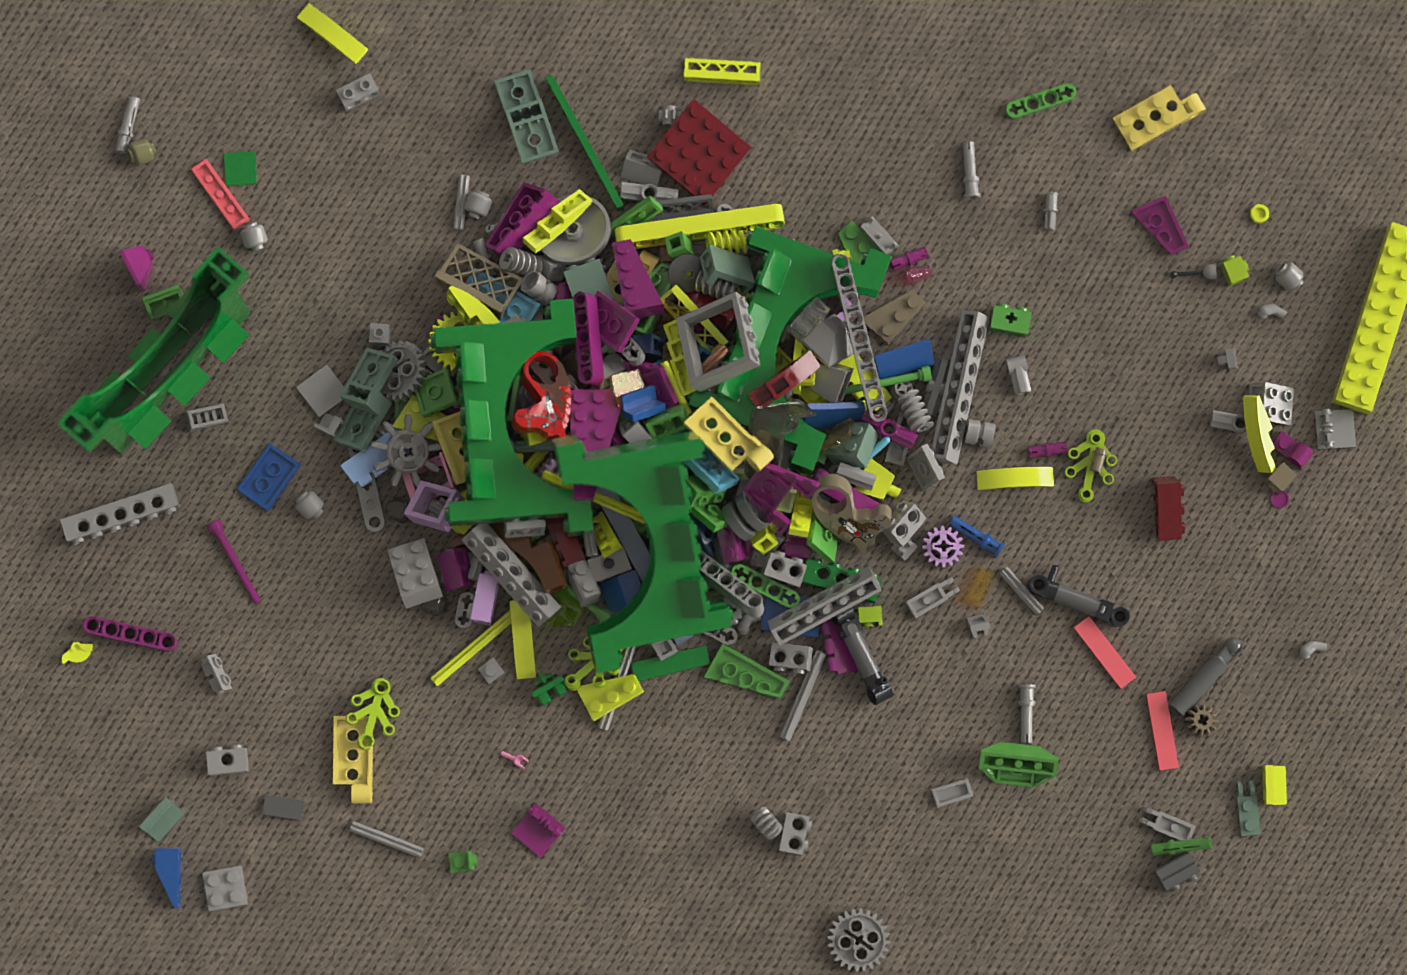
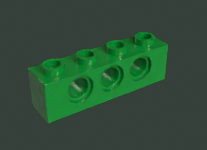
(814, 565)

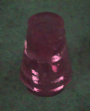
(916, 274)

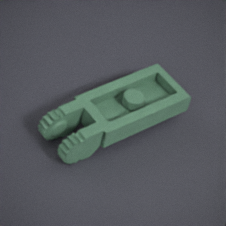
(1247, 810)

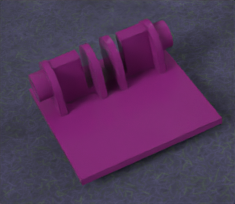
(538, 830)

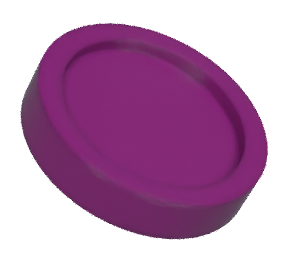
(1280, 500)

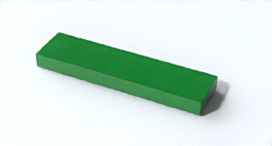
(676, 663)

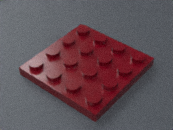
(698, 151)

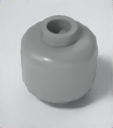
(478, 204)
(253, 236)
(1289, 276)
(309, 505)

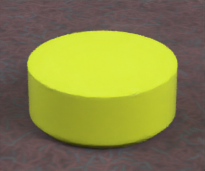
(1259, 213)

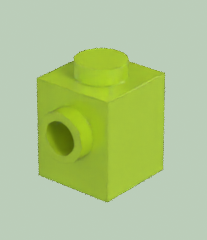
(1235, 270)

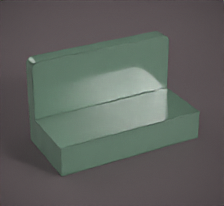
(162, 819)

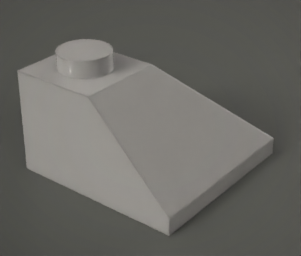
(829, 341)

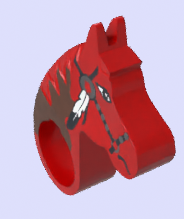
(552, 401)

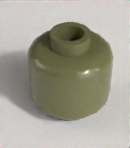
(141, 152)

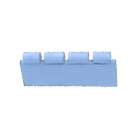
(362, 463)

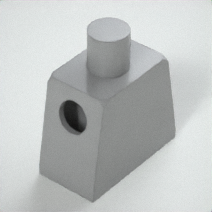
(832, 382)

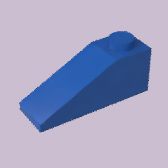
(168, 867)

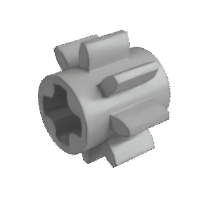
(668, 115)
(436, 507)

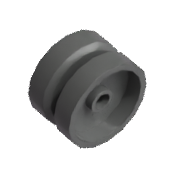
(744, 517)

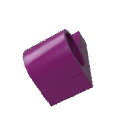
(1293, 451)

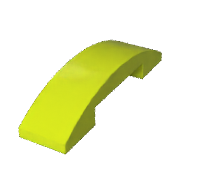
(1015, 478)

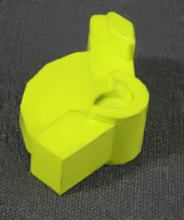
(77, 652)

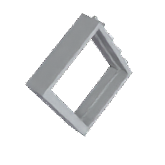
(689, 345)

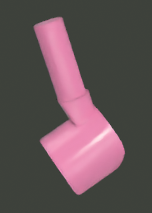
(516, 759)

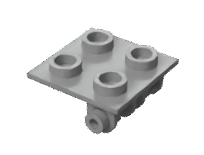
(1335, 428)

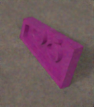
(1162, 224)

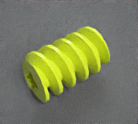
(728, 241)

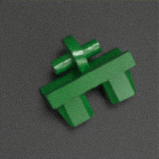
(541, 693)

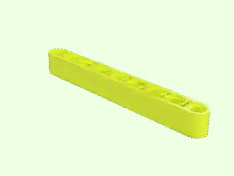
(698, 226)

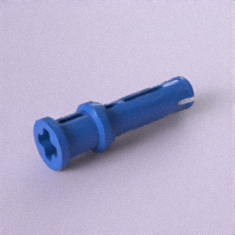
(983, 544)

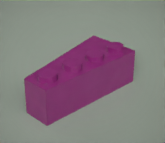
(521, 217)
(635, 284)

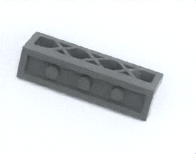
(692, 209)

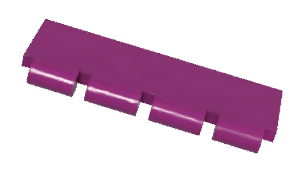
(842, 660)

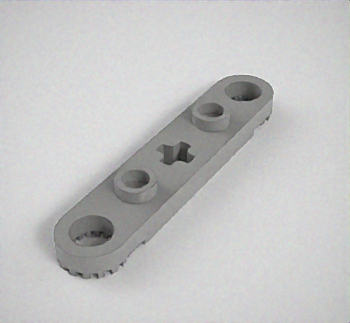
(370, 502)

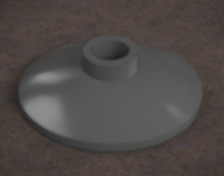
(678, 269)

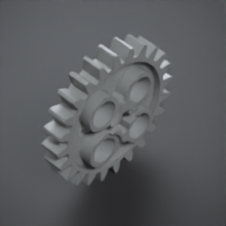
(407, 381)
(848, 955)

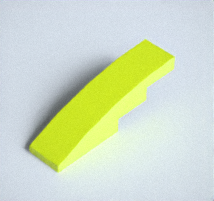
(332, 33)
(559, 220)
(678, 361)
(1257, 431)
(522, 642)

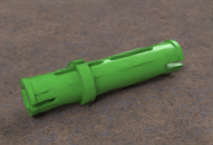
(1181, 846)

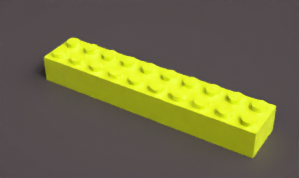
(1376, 325)

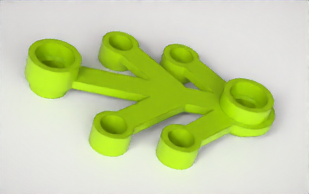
(1089, 443)
(585, 670)
(374, 711)

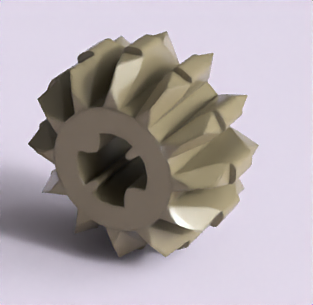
(1196, 716)

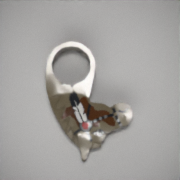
(844, 520)

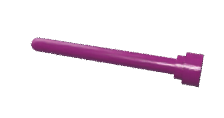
(216, 529)

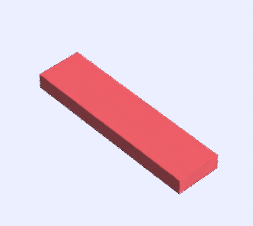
(220, 194)
(1104, 652)
(1162, 730)

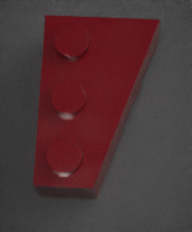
(721, 321)
(1168, 508)
(567, 548)

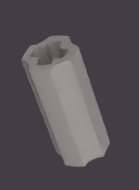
(856, 476)

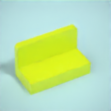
(1274, 785)

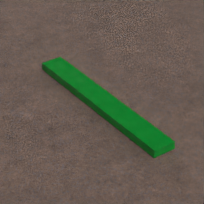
(584, 142)

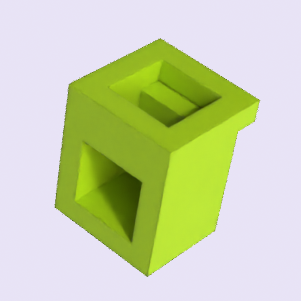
(869, 616)

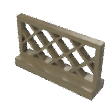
(445, 280)

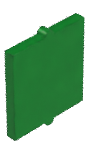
(240, 168)

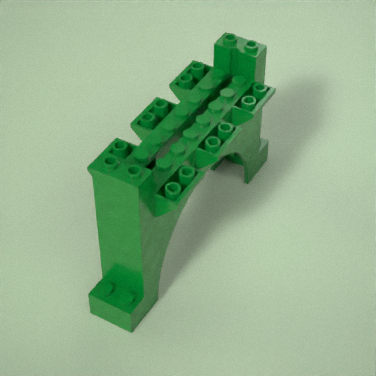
(785, 285)
(101, 413)
(495, 477)
(673, 591)

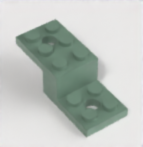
(526, 117)
(364, 397)

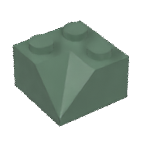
(855, 449)

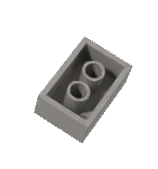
(414, 573)

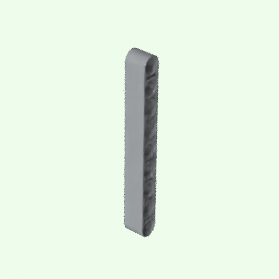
(852, 329)

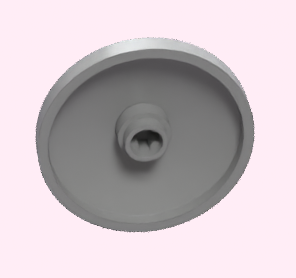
(583, 238)

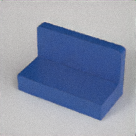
(641, 404)

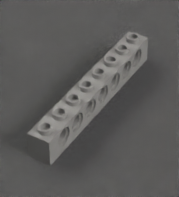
(959, 386)

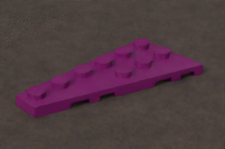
(593, 422)

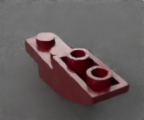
(784, 380)

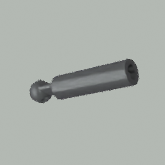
(1205, 677)

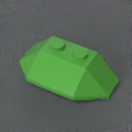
(1018, 764)

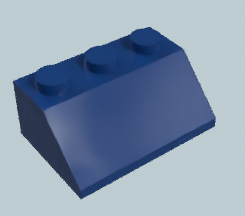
(904, 360)
(620, 590)

